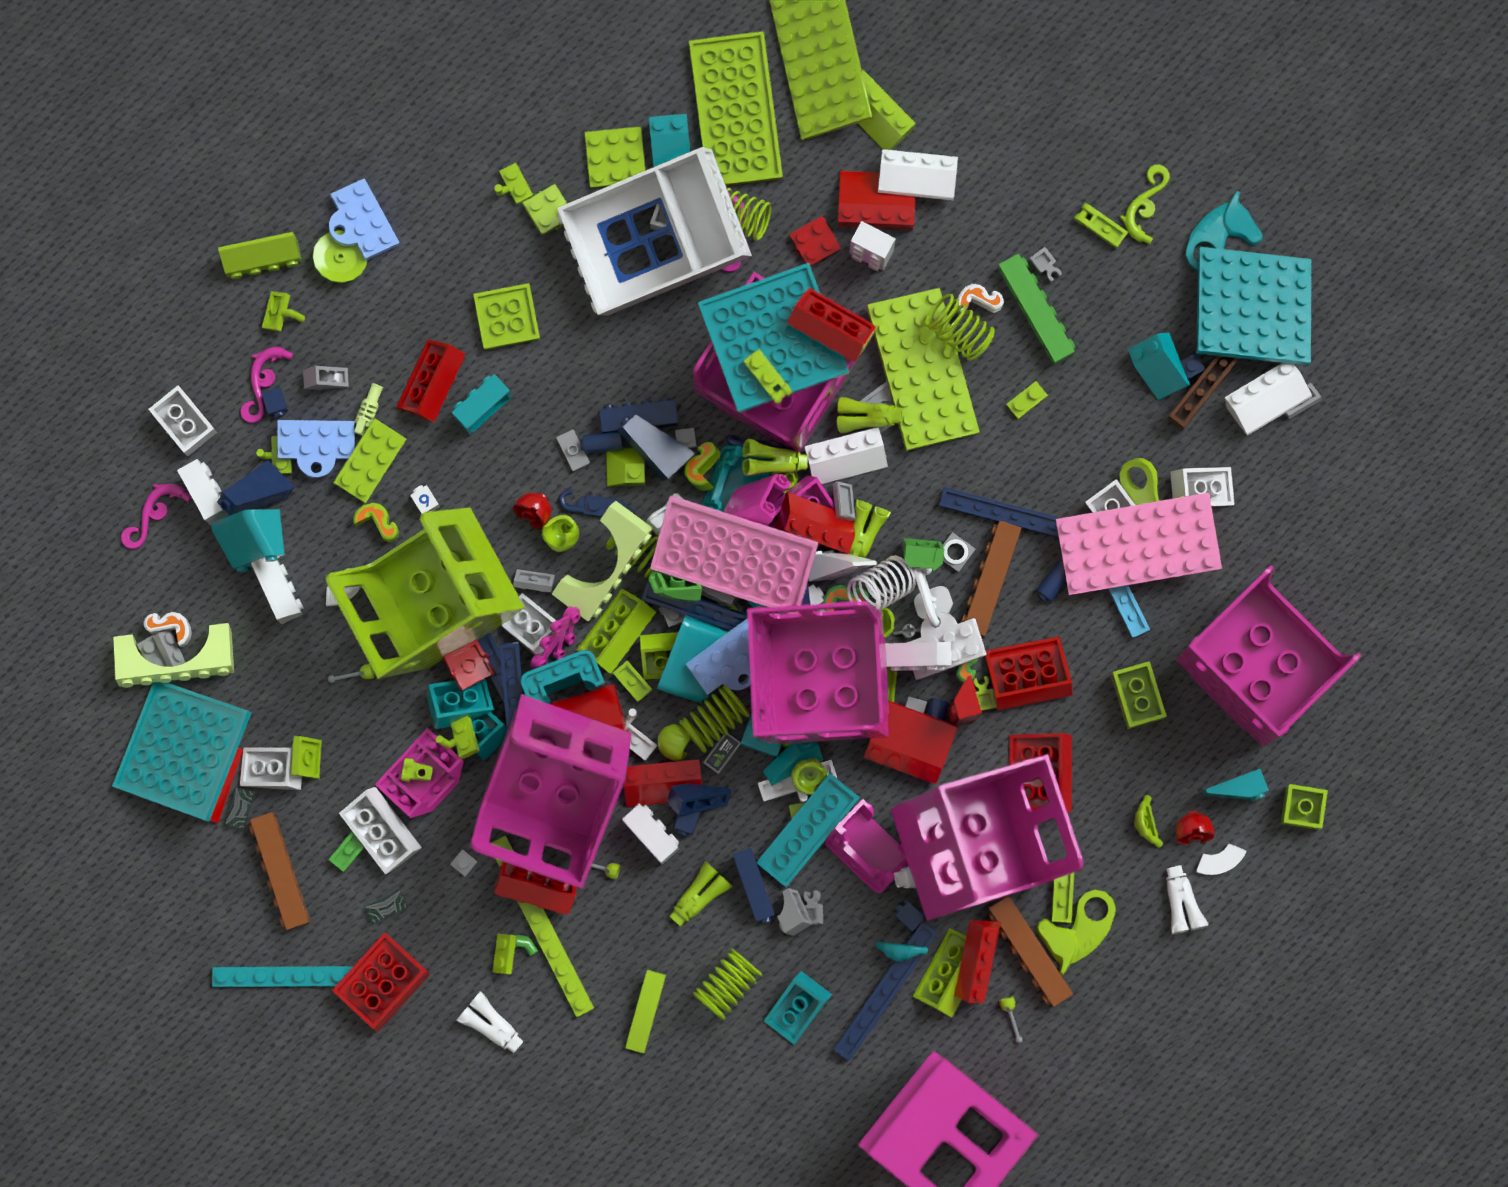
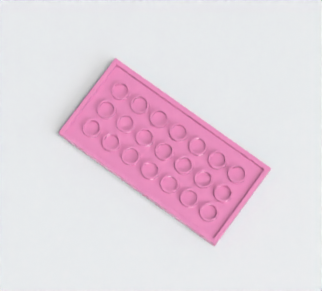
(1139, 543)
(733, 555)

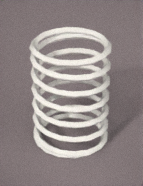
(876, 594)

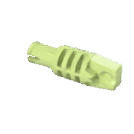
(368, 409)

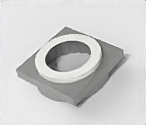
(968, 551)

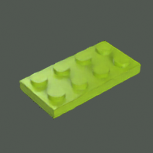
(369, 460)

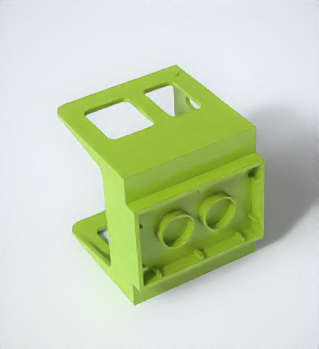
(430, 593)

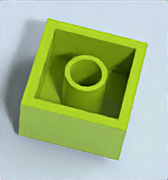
(1304, 807)

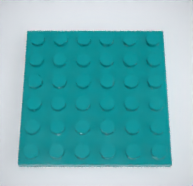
(1254, 306)
(757, 319)
(182, 749)

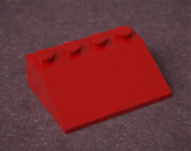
(862, 202)
(1028, 673)
(598, 705)
(915, 743)
(1059, 750)
(381, 982)

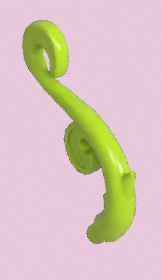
(1142, 200)

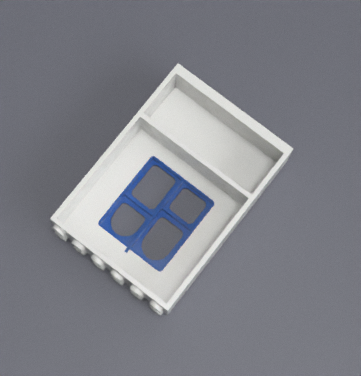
(696, 215)

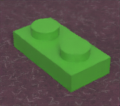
(347, 852)

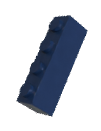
(658, 414)

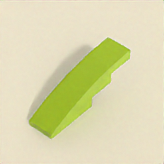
(645, 1011)

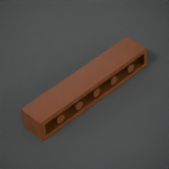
(992, 575)
(280, 871)
(1030, 952)

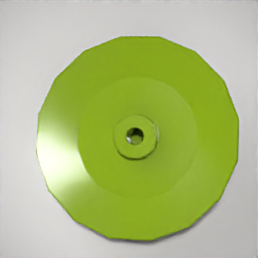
(337, 261)

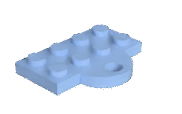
(362, 221)
(315, 443)
(724, 661)

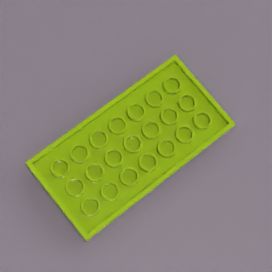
(821, 64)
(736, 106)
(922, 371)

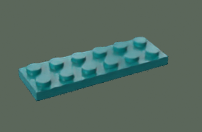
(808, 829)

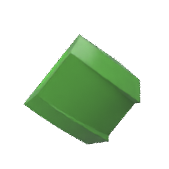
(923, 553)
(674, 587)

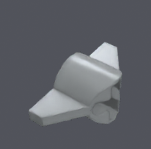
(908, 631)

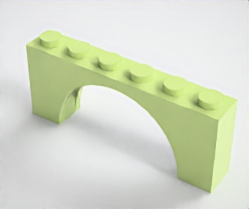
(629, 536)
(213, 659)

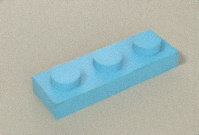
(1129, 610)

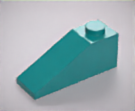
(787, 760)

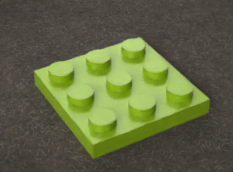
(614, 155)
(506, 316)

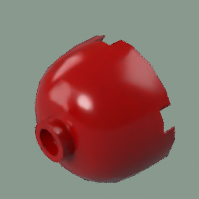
(534, 508)
(1194, 828)

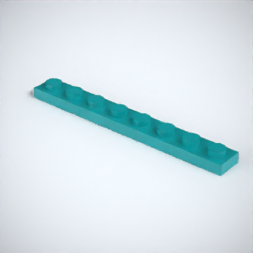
(278, 976)

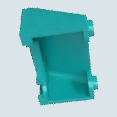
(728, 477)
(250, 537)
(691, 640)
(562, 674)

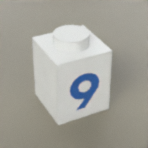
(424, 499)

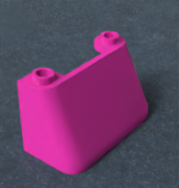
(756, 499)
(867, 848)

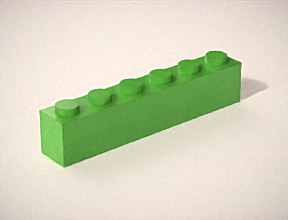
(1036, 310)

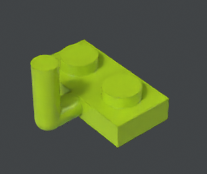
(514, 183)
(277, 311)
(284, 466)
(463, 738)

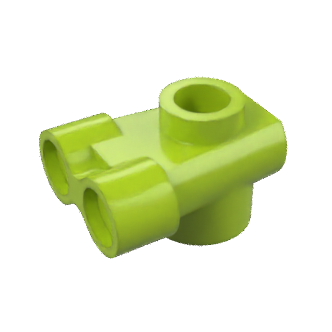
(411, 769)

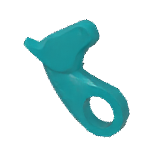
(1223, 221)

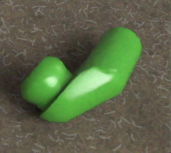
(525, 941)

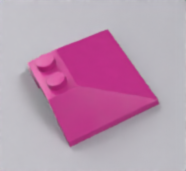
(417, 795)

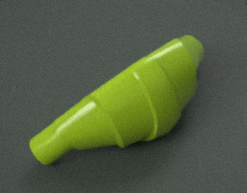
(1145, 822)

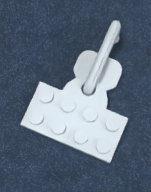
(939, 626)

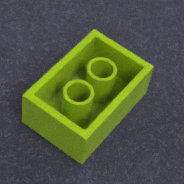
(1138, 695)

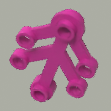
(556, 639)

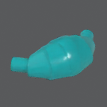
(900, 952)

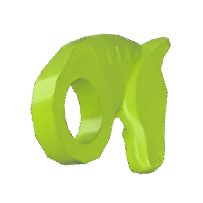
(1140, 495)
(1086, 935)

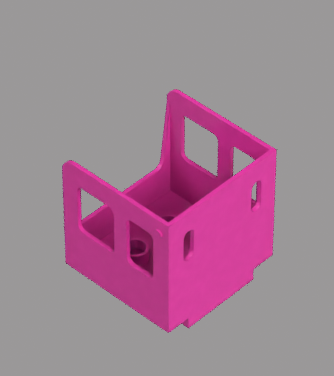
(785, 423)
(1263, 661)
(818, 673)
(553, 787)
(982, 838)
(928, 1114)

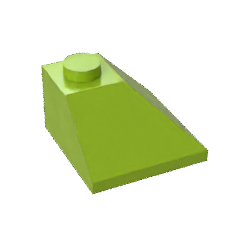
(625, 468)

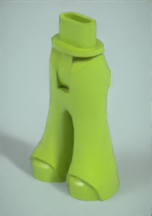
(878, 415)
(782, 459)
(863, 542)
(691, 903)

